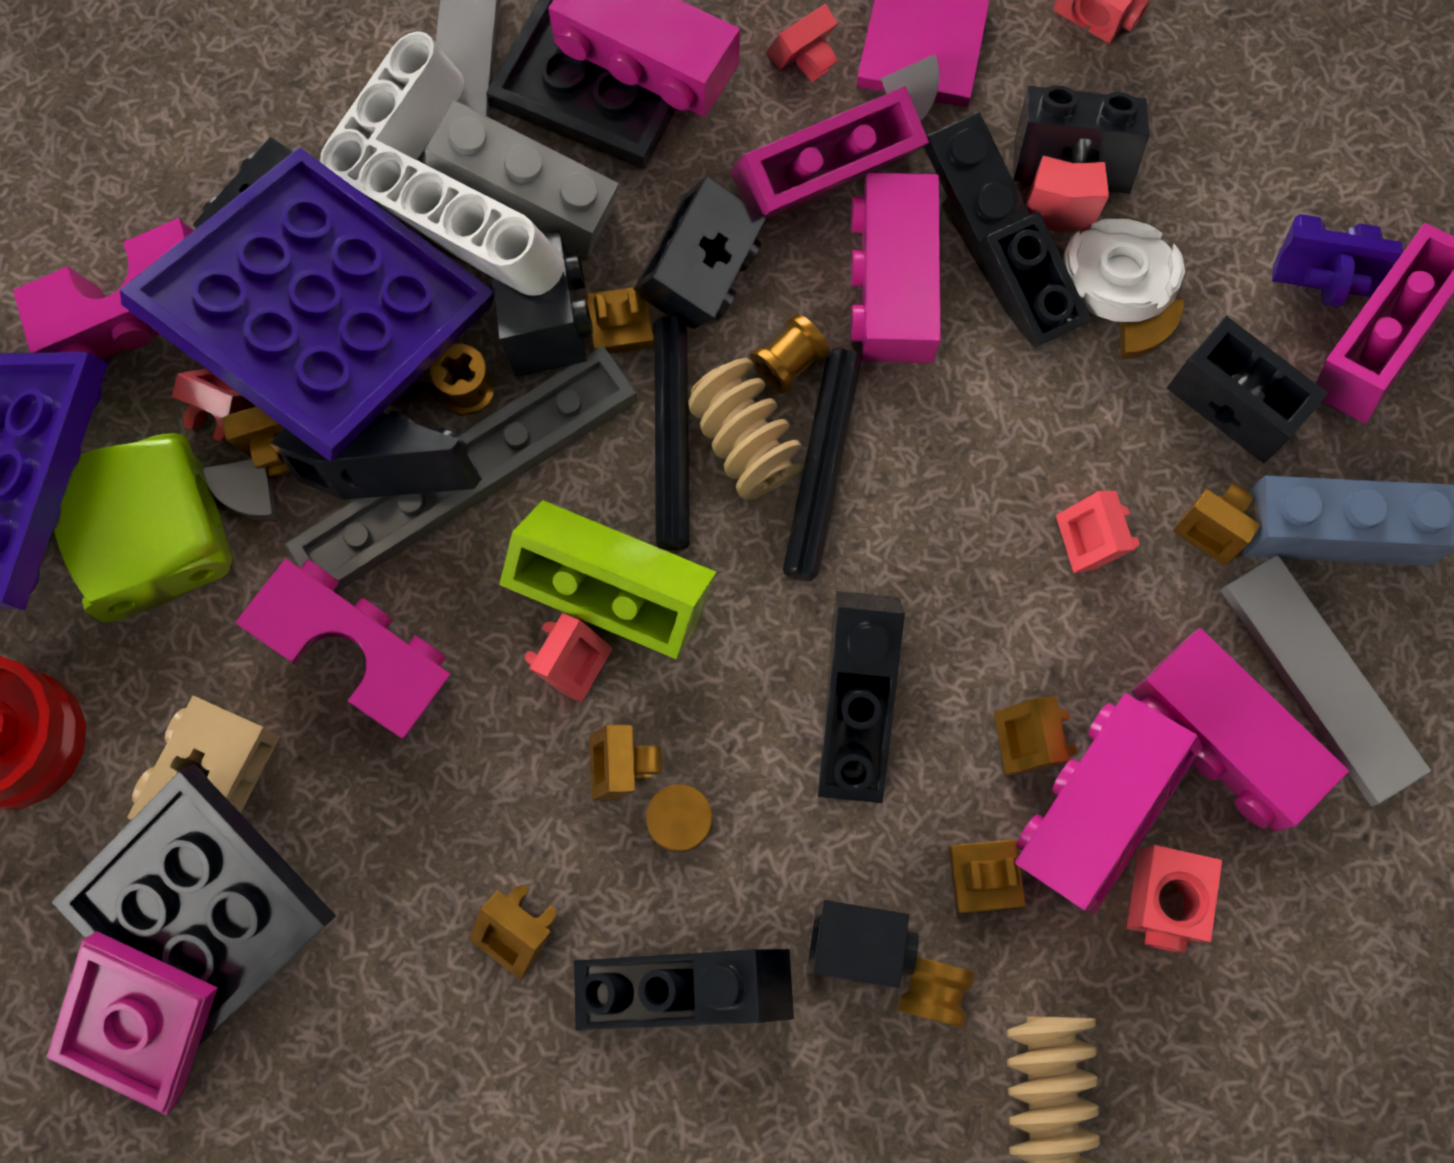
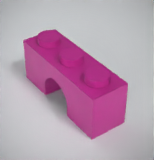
(73, 315)
(302, 609)

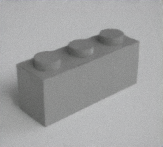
(523, 176)

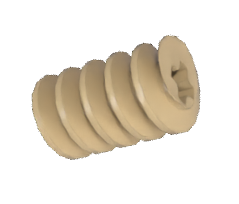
(742, 429)
(1053, 1090)

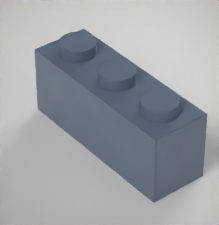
(1351, 520)

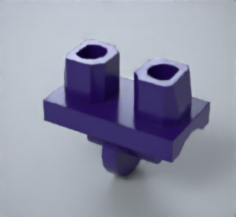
(1335, 260)

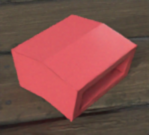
(1068, 194)

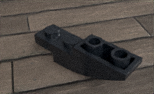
(1001, 235)

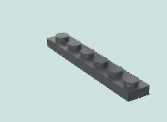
(500, 450)

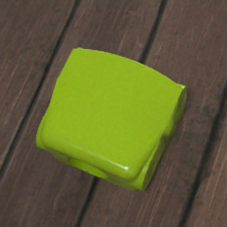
(140, 527)

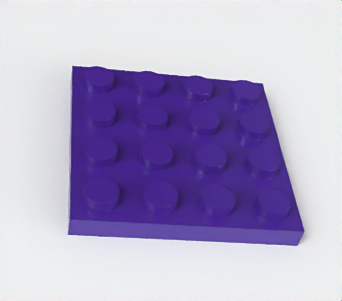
(309, 301)
(42, 427)

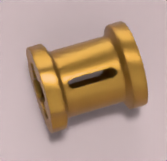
(790, 353)
(462, 396)

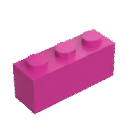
(652, 44)
(829, 154)
(897, 268)
(1391, 326)
(1244, 733)
(1107, 801)

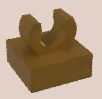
(620, 320)
(252, 434)
(1219, 523)
(1033, 735)
(618, 763)
(986, 876)
(510, 932)

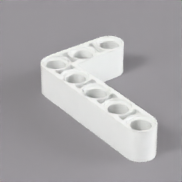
(379, 152)

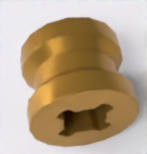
(937, 992)

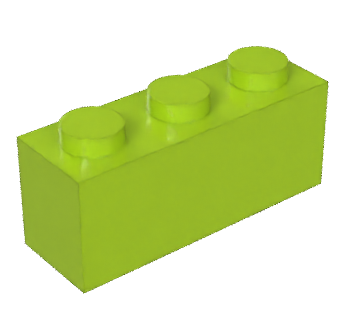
(607, 578)

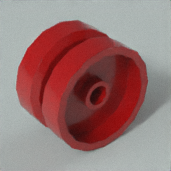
(38, 735)

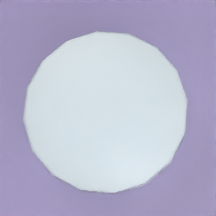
(1124, 270)

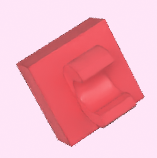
(806, 44)
(207, 394)
(1096, 531)
(569, 656)

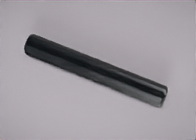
(671, 434)
(822, 465)

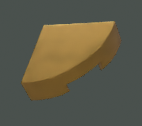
(1145, 336)

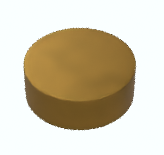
(679, 818)

